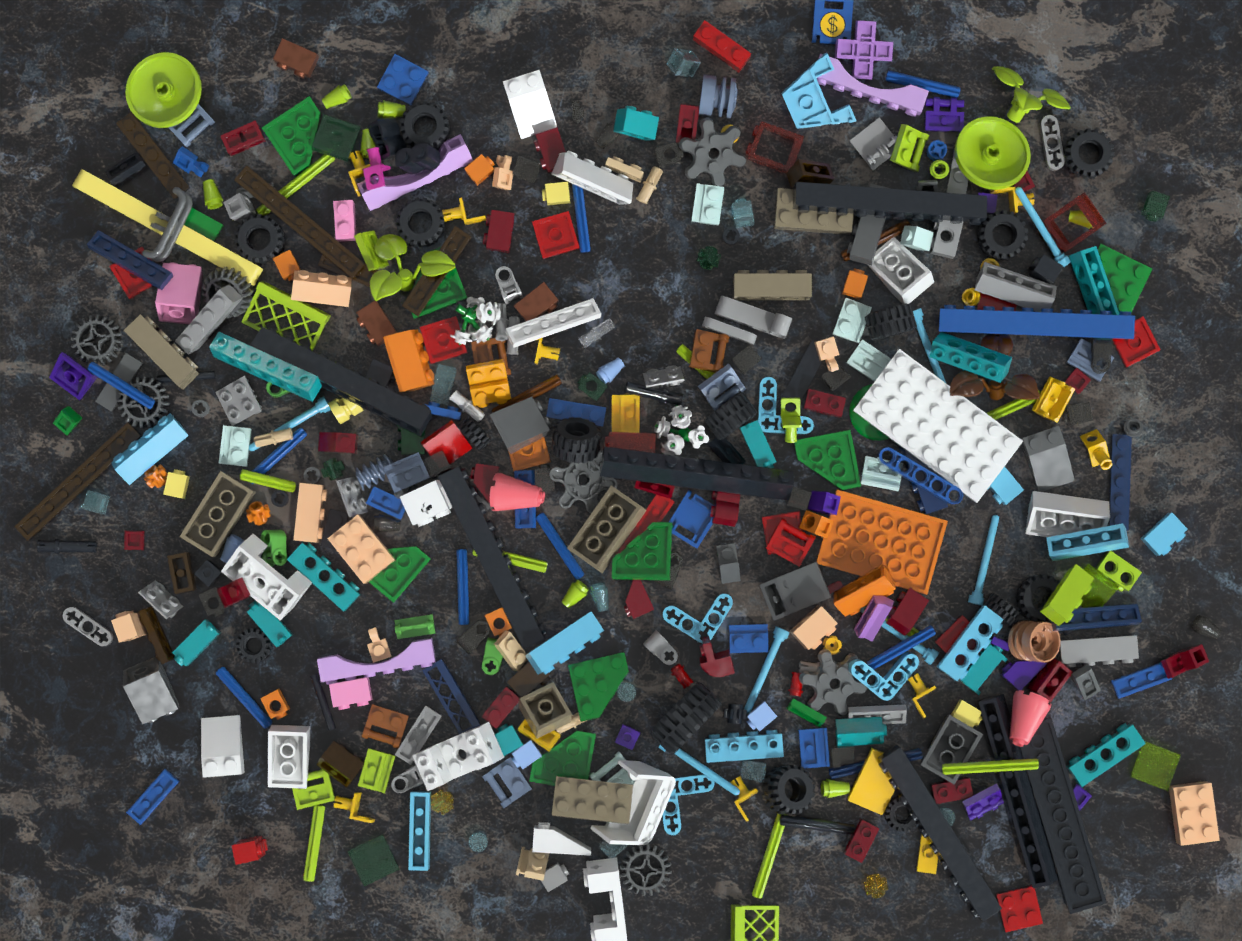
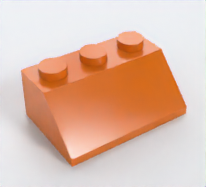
(409, 360)
(860, 591)

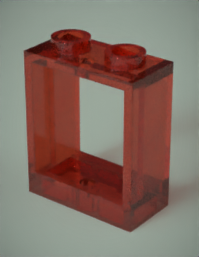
(770, 163)
(1090, 213)
(631, 441)

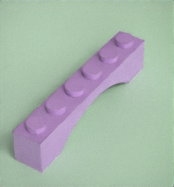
(907, 98)
(453, 155)
(338, 667)

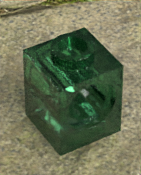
(1155, 206)
(596, 394)

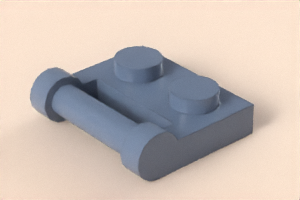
(179, 128)
(720, 382)
(512, 778)

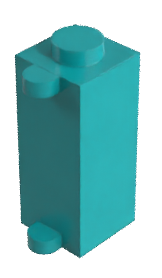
(757, 445)
(269, 624)
(195, 643)
(983, 667)
(860, 731)

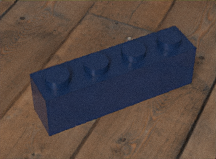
(927, 501)

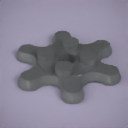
(700, 148)
(589, 491)
(821, 678)

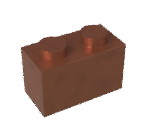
(295, 58)
(537, 303)
(376, 323)

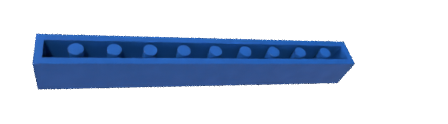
(1037, 323)

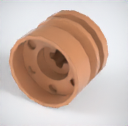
(1034, 641)

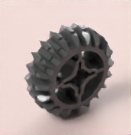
(221, 278)
(113, 336)
(134, 404)
(654, 870)

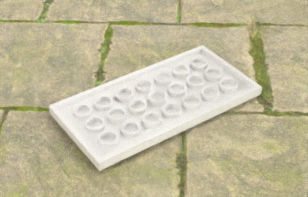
(937, 428)

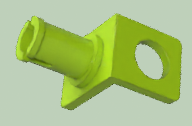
(790, 420)

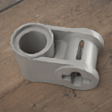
(508, 286)
(658, 646)
(410, 779)

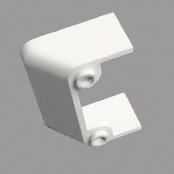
(649, 800)

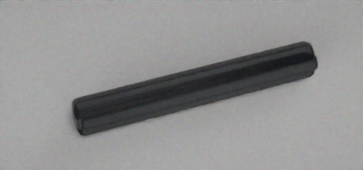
(815, 824)

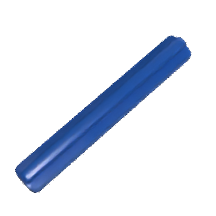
(932, 86)
(581, 218)
(121, 385)
(280, 452)
(559, 545)
(462, 580)
(901, 647)
(244, 697)

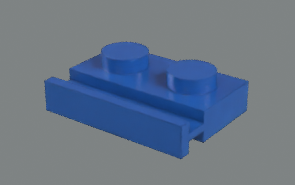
(748, 638)
(814, 748)

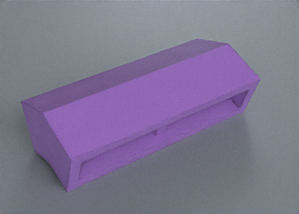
(873, 617)

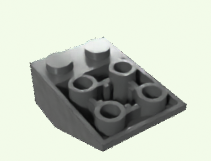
(795, 591)

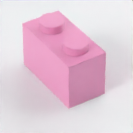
(345, 220)
(351, 692)

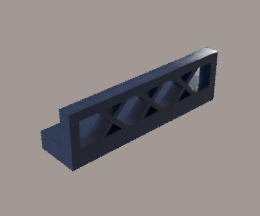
(456, 691)

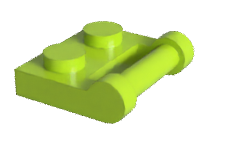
(905, 145)
(314, 794)

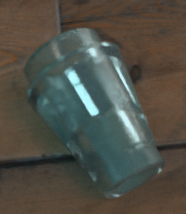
(599, 594)

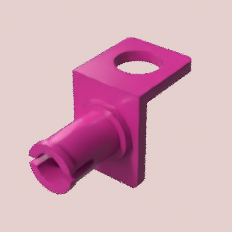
(375, 167)

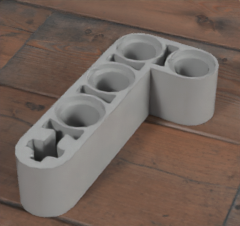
(753, 317)

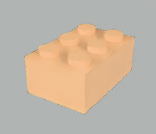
(361, 549)
(813, 628)
(1194, 813)

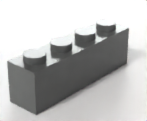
(866, 237)

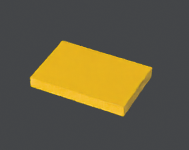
(872, 785)

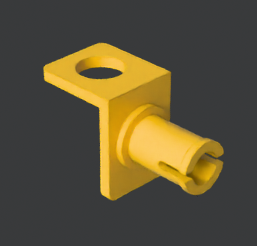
(359, 165)
(1014, 201)
(459, 212)
(545, 351)
(1097, 450)
(920, 690)
(743, 795)
(353, 806)

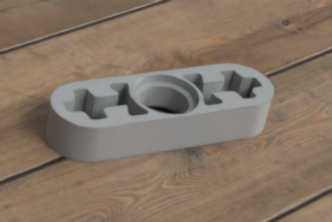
(1059, 156)
(729, 330)
(96, 638)

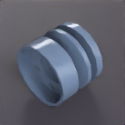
(717, 96)

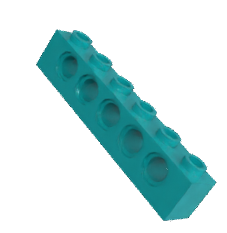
(265, 366)

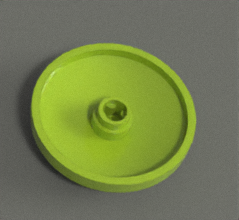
(163, 90)
(992, 153)

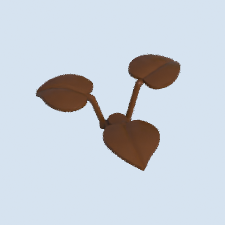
(1020, 387)

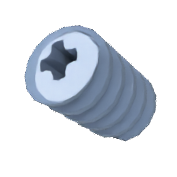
(373, 472)

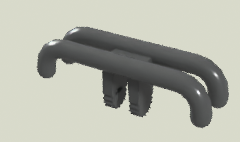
(173, 228)

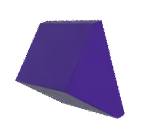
(72, 376)

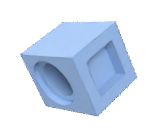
(760, 716)
(526, 754)

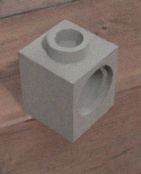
(239, 208)
(555, 876)

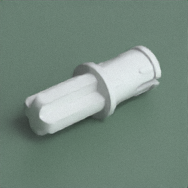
(467, 406)

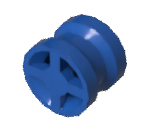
(940, 149)

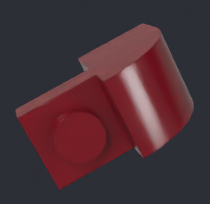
(233, 592)
(1185, 660)
(715, 664)

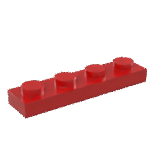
(654, 513)

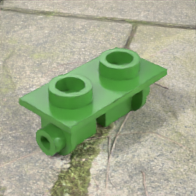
(414, 626)

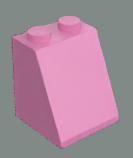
(181, 296)

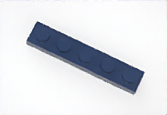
(130, 260)
(1120, 480)
(1101, 617)

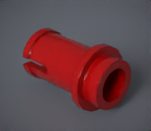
(681, 675)
(796, 686)

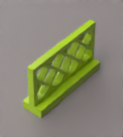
(284, 298)
(738, 921)

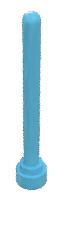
(1060, 257)
(926, 343)
(320, 406)
(977, 596)
(779, 635)
(928, 654)
(706, 771)

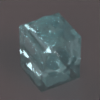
(742, 213)

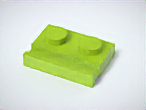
(366, 243)
(376, 770)

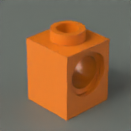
(480, 169)
(286, 265)
(855, 284)
(816, 524)
(499, 613)
(267, 701)

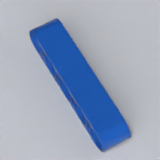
(929, 478)

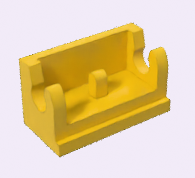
(1053, 399)

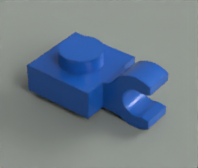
(187, 161)

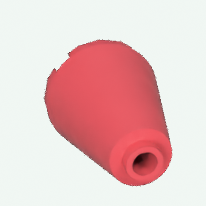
(514, 494)
(1026, 717)

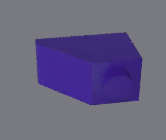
(1021, 672)

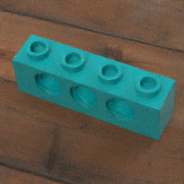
(1093, 281)
(970, 357)
(298, 560)
(1132, 742)

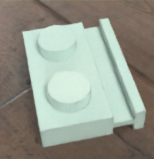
(707, 204)
(851, 320)
(868, 360)
(235, 446)
(879, 476)

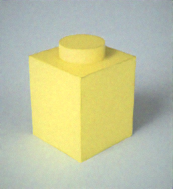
(556, 193)
(176, 484)
(967, 714)

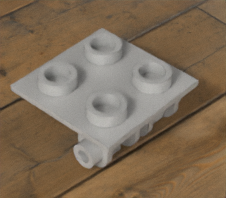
(875, 143)
(656, 377)
(238, 401)
(352, 496)
(161, 599)

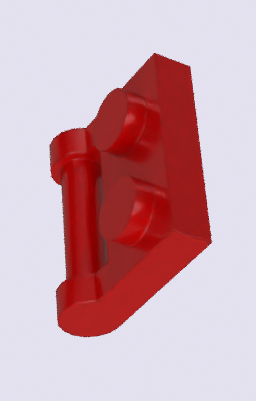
(787, 548)

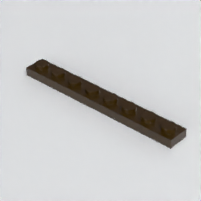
(299, 222)
(77, 482)

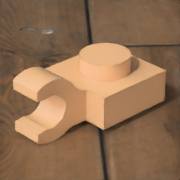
(503, 175)
(826, 351)
(378, 648)

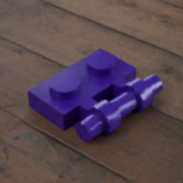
(942, 120)
(983, 802)

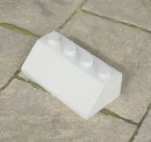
(593, 178)
(1064, 514)

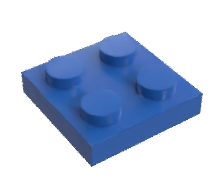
(402, 79)

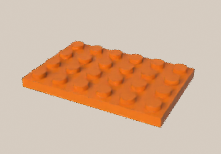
(881, 534)

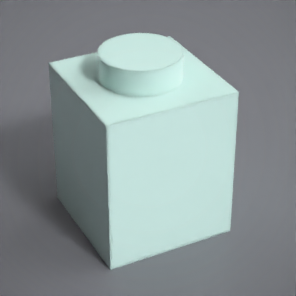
(916, 238)

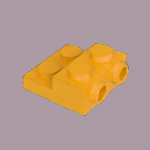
(488, 383)

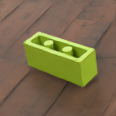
(1067, 595)

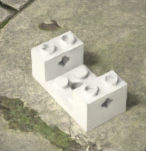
(419, 499)
(278, 593)
(442, 762)
(602, 877)

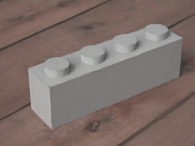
(1015, 287)
(208, 319)
(1098, 649)

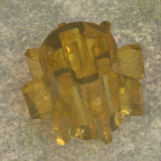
(442, 802)
(876, 886)

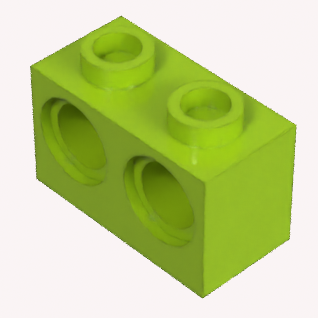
(1119, 567)

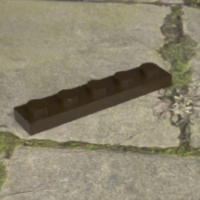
(152, 154)
(429, 284)

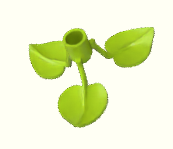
(1024, 101)
(386, 283)

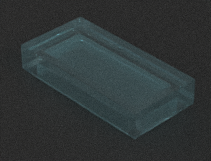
(443, 384)

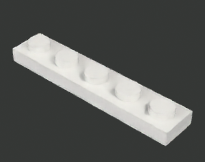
(553, 323)

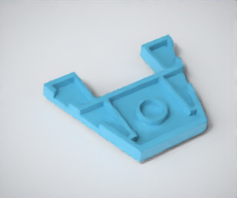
(807, 101)

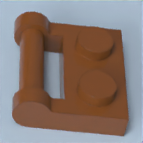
(702, 350)
(483, 352)
(388, 720)

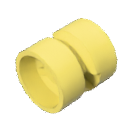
(343, 409)

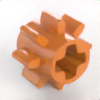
(155, 476)
(258, 513)

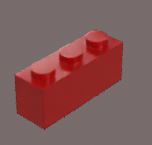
(721, 46)
(249, 849)

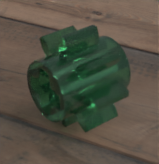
(708, 257)
(332, 469)

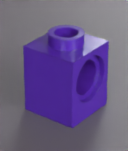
(824, 502)
(627, 736)

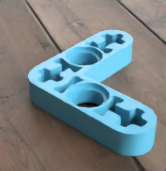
(771, 414)
(697, 626)
(881, 682)
(674, 798)

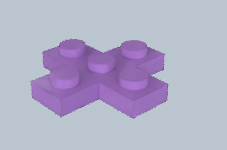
(864, 49)

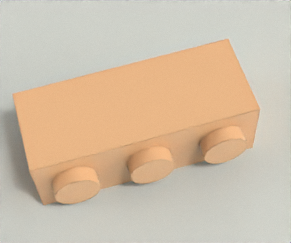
(321, 288)
(310, 513)
(128, 626)

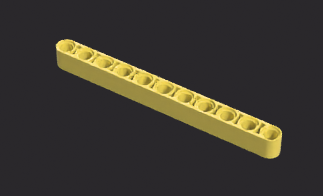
(146, 215)

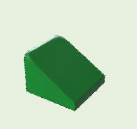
(67, 420)

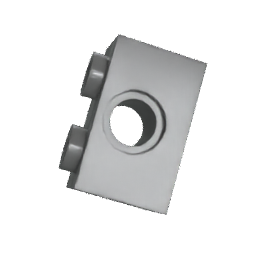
(946, 248)

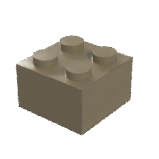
(545, 710)

